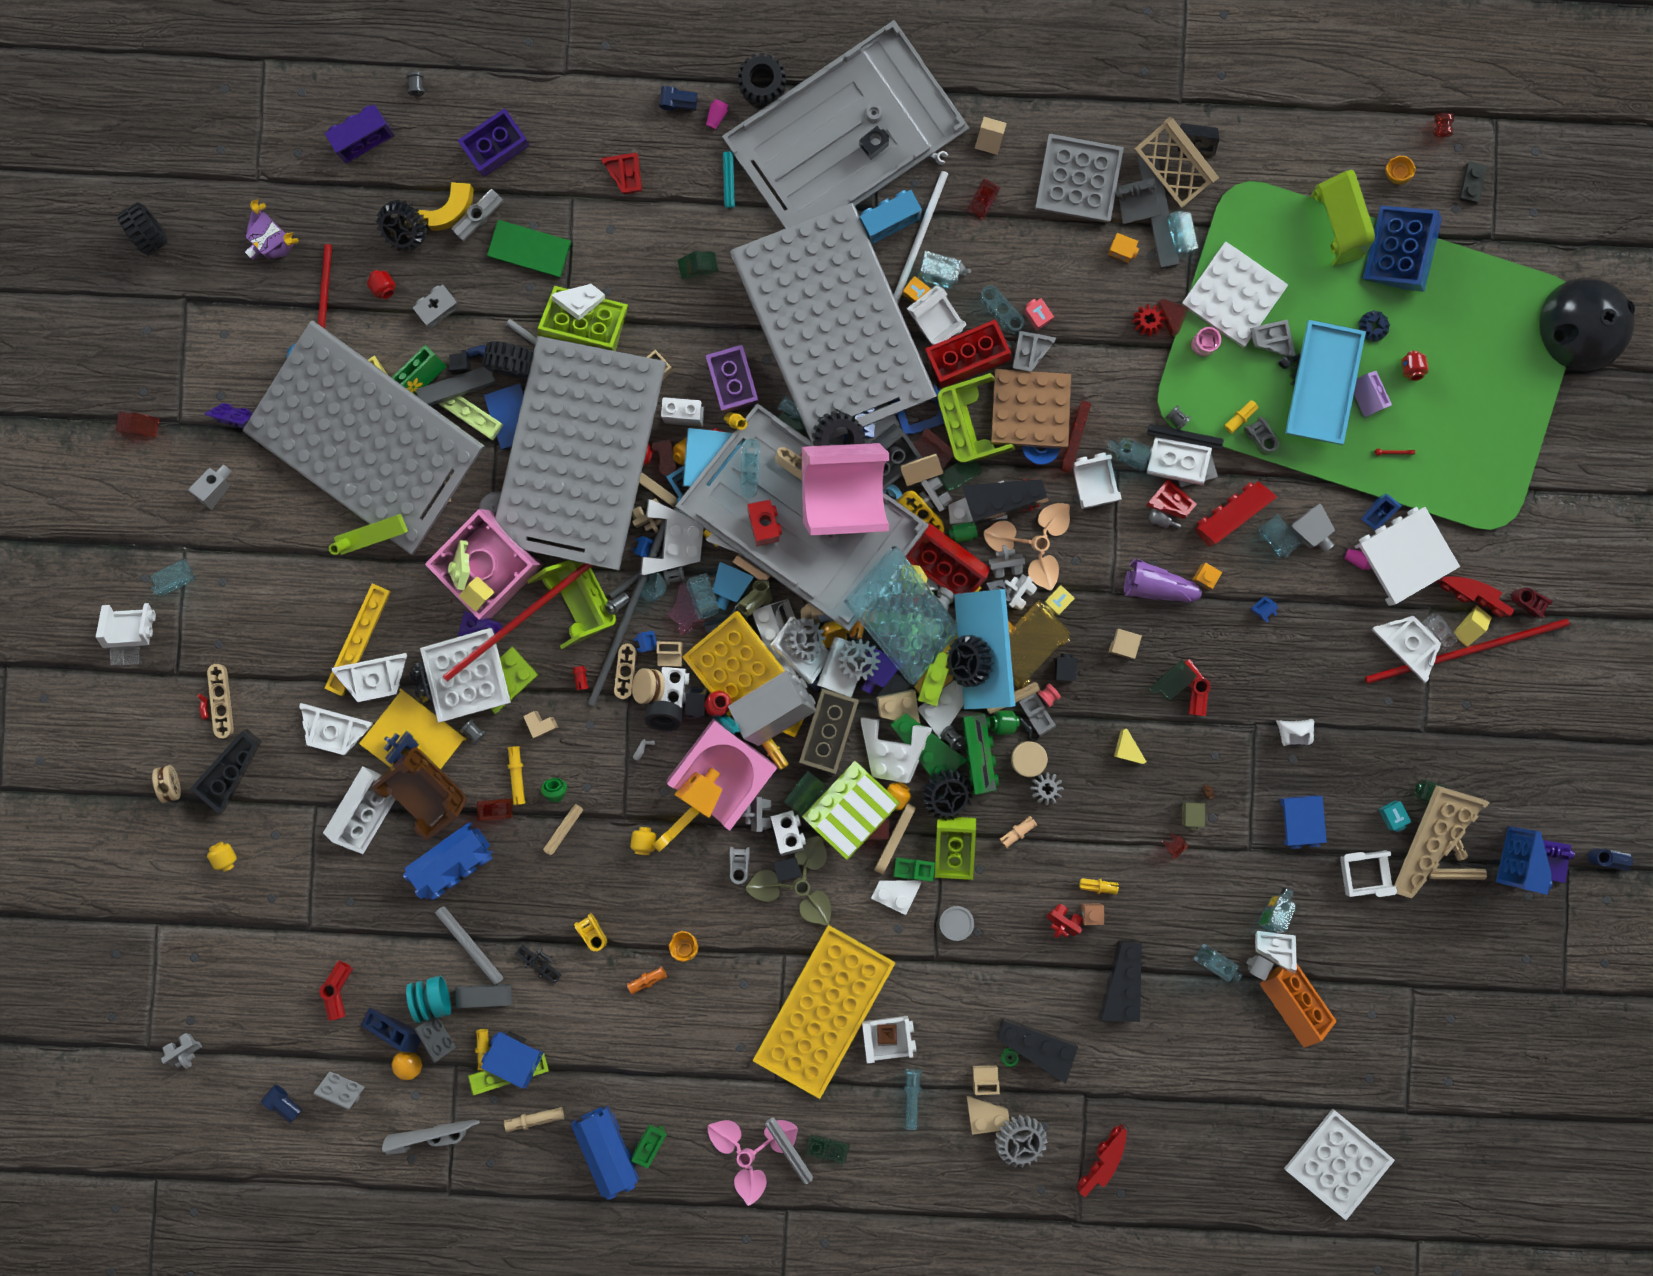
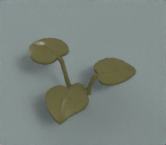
(815, 907)

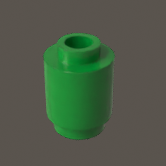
(963, 532)

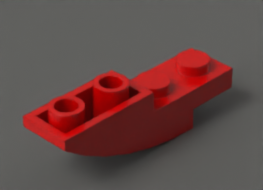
(1469, 590)
(1110, 1155)

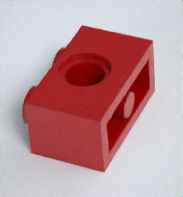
(764, 511)

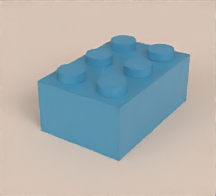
(891, 216)

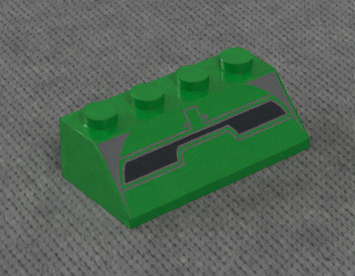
(979, 753)

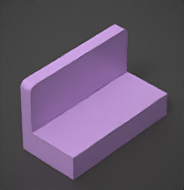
(1371, 394)

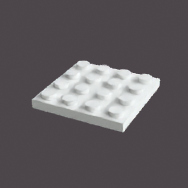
(1234, 294)
(475, 687)
(1339, 1164)

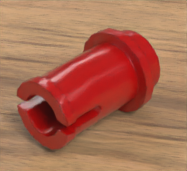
(580, 677)

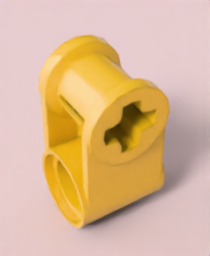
(591, 931)

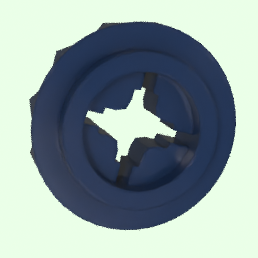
(1383, 323)

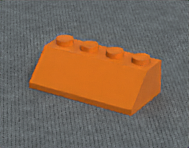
(1299, 1005)

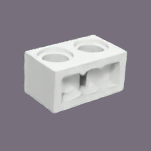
(677, 687)
(783, 834)

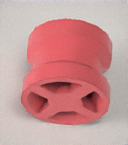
(1049, 695)

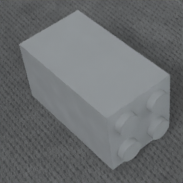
(772, 708)

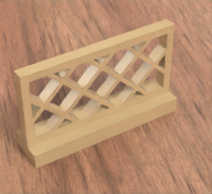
(1186, 148)

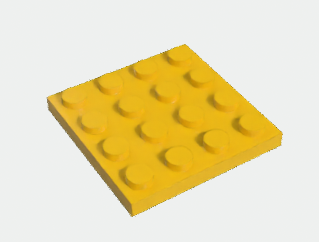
(733, 659)

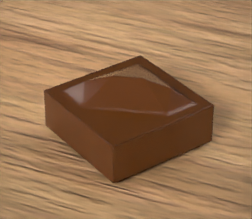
(887, 1035)

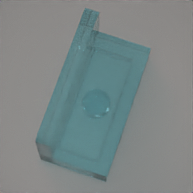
(172, 577)

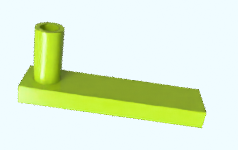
(368, 535)
(486, 1081)

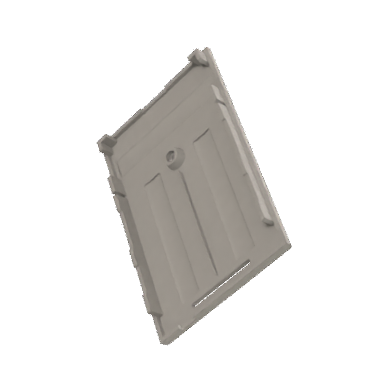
(813, 132)
(832, 320)
(361, 435)
(579, 450)
(812, 566)

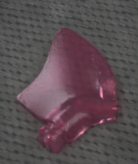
(684, 611)

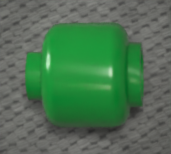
(1004, 722)

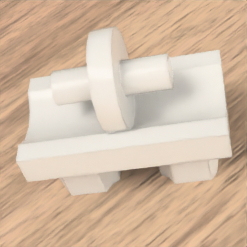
(1017, 588)

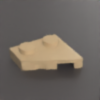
(895, 704)
(986, 1116)

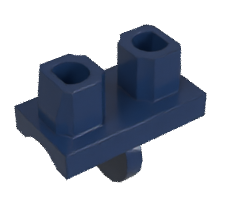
(405, 741)

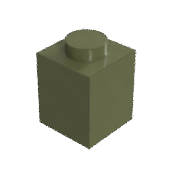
(1193, 815)

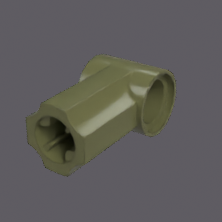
(758, 596)

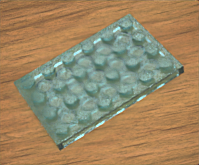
(902, 614)

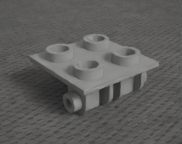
(339, 1090)

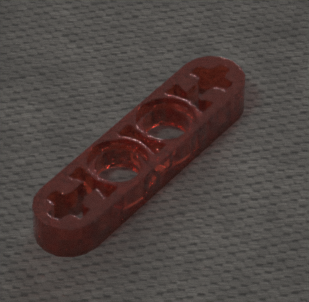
(1075, 436)

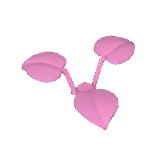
(747, 1182)

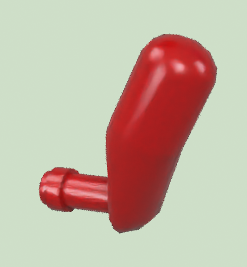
(203, 707)

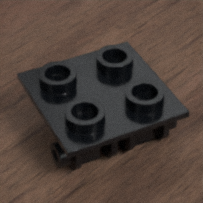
(417, 674)

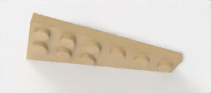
(1437, 834)

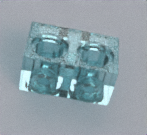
(702, 596)

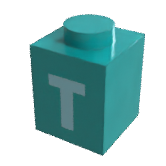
(1395, 816)

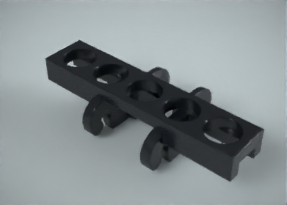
(545, 965)

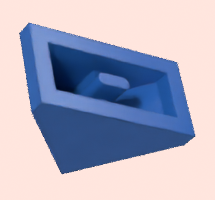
(1380, 511)

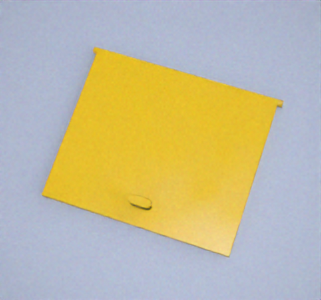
(405, 713)

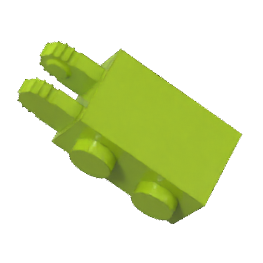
(934, 680)

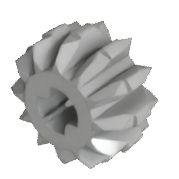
(1051, 783)

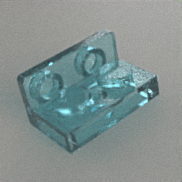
(1182, 232)
(939, 270)
(1279, 536)

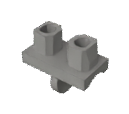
(940, 501)
(1006, 559)
(753, 814)
(182, 1055)

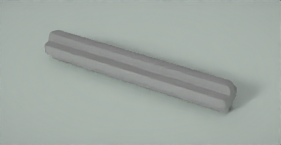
(789, 1150)

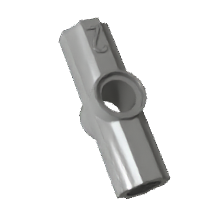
(468, 224)

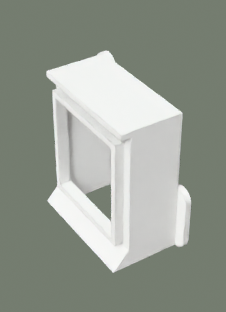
(1385, 889)

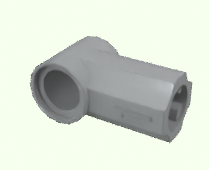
(1259, 966)

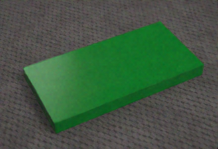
(529, 248)

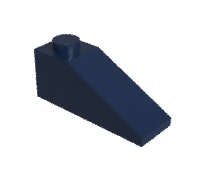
(391, 1031)

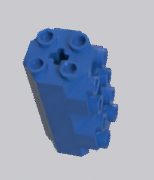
(448, 862)
(605, 1152)

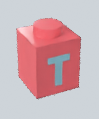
(1038, 313)

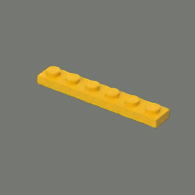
(359, 634)

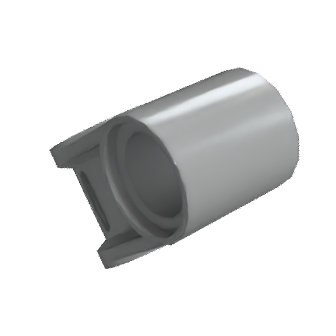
(739, 863)

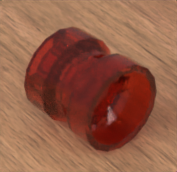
(1443, 125)

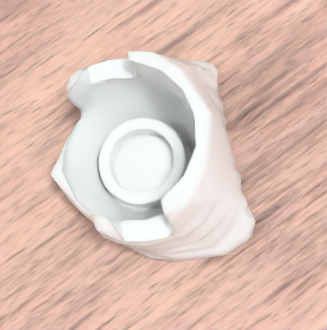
(1296, 732)

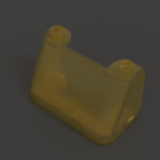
(1034, 641)

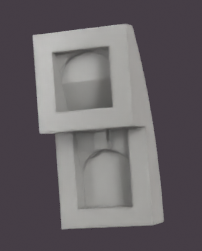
(1037, 714)

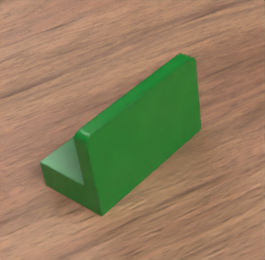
(648, 1145)

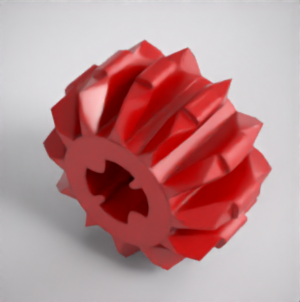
(1141, 318)

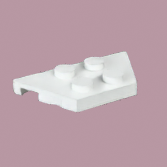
(1411, 644)
(372, 677)
(331, 729)

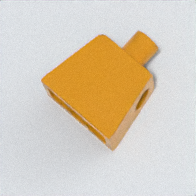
(701, 791)

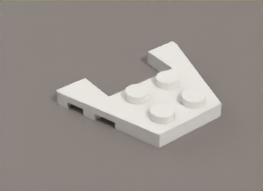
(681, 540)
(893, 759)

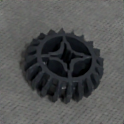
(407, 222)
(964, 661)
(956, 799)

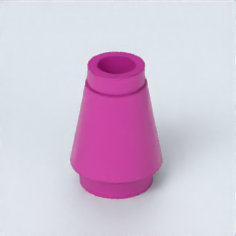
(716, 113)
(1357, 558)

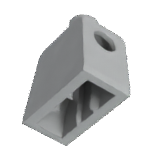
(211, 486)
(1314, 528)

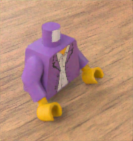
(266, 235)

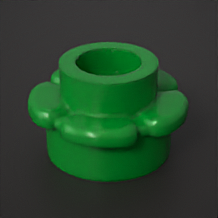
(1010, 1062)

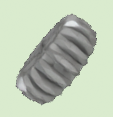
(1019, 1131)

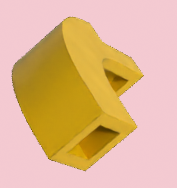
(455, 208)

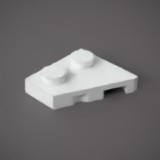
(579, 300)

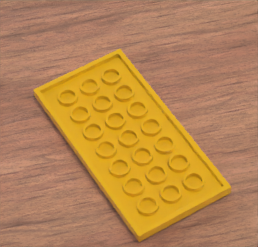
(824, 1011)

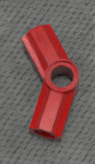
(1198, 699)
(336, 979)

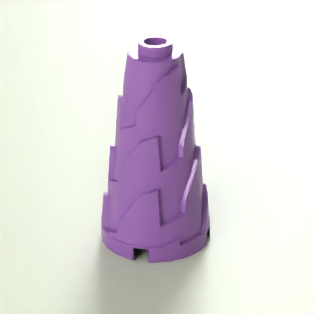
(1156, 583)

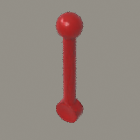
(1378, 452)

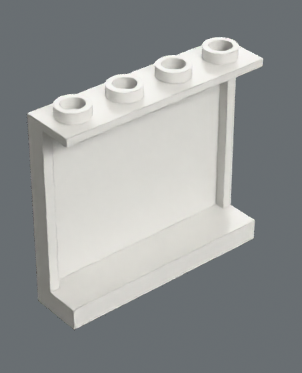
(1408, 554)

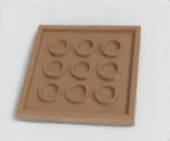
(1031, 409)

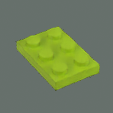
(517, 674)

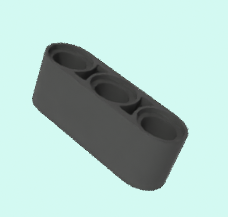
(483, 995)

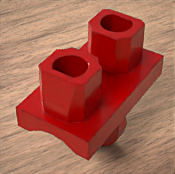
(1063, 925)

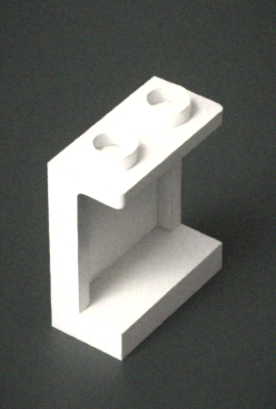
(936, 316)
(682, 412)
(1095, 481)
(125, 627)
(904, 1046)

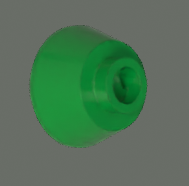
(554, 789)

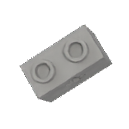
(445, 303)

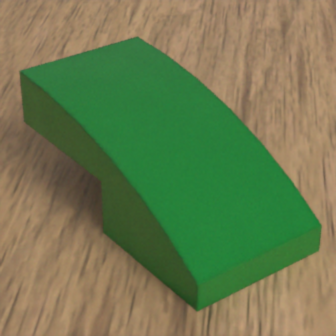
(914, 869)

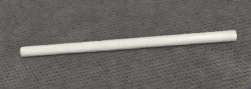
(920, 235)

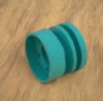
(428, 999)

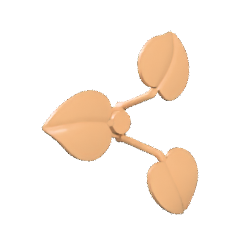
(1055, 520)

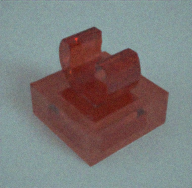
(1176, 847)

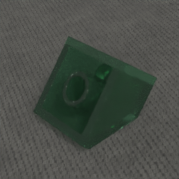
(805, 793)

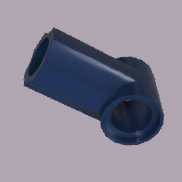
(673, 98)
(1610, 858)
(277, 1101)

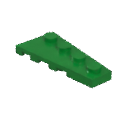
(936, 753)

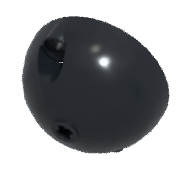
(1597, 322)

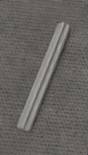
(469, 945)

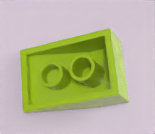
(955, 848)

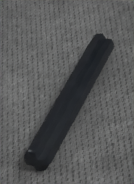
(1185, 436)

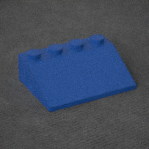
(1403, 247)
(1524, 861)

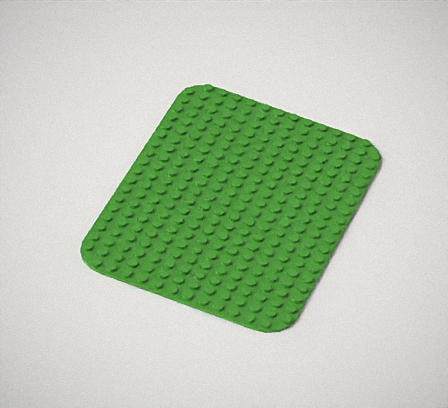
(1470, 418)

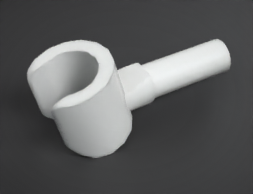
(936, 157)

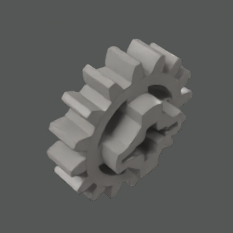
(806, 639)
(850, 659)

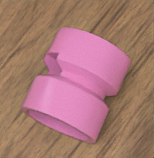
(1206, 341)

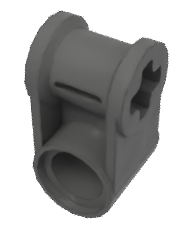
(1262, 434)

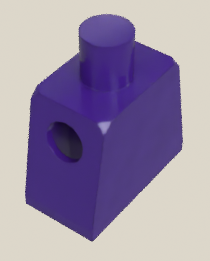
(882, 675)

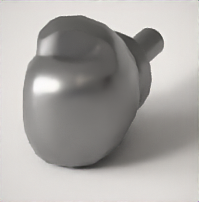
(1162, 519)

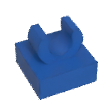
(644, 546)
(1265, 608)
(646, 641)

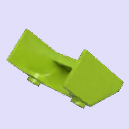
(1347, 216)
(953, 405)
(583, 599)

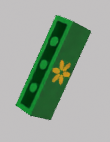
(420, 370)

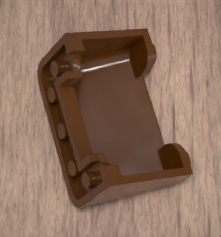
(422, 791)

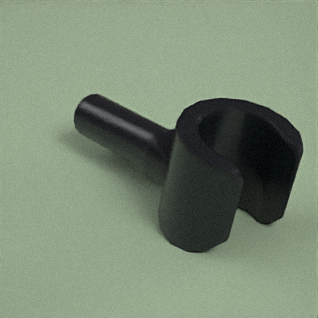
(1285, 362)

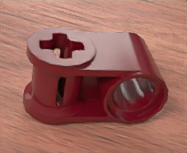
(1534, 603)

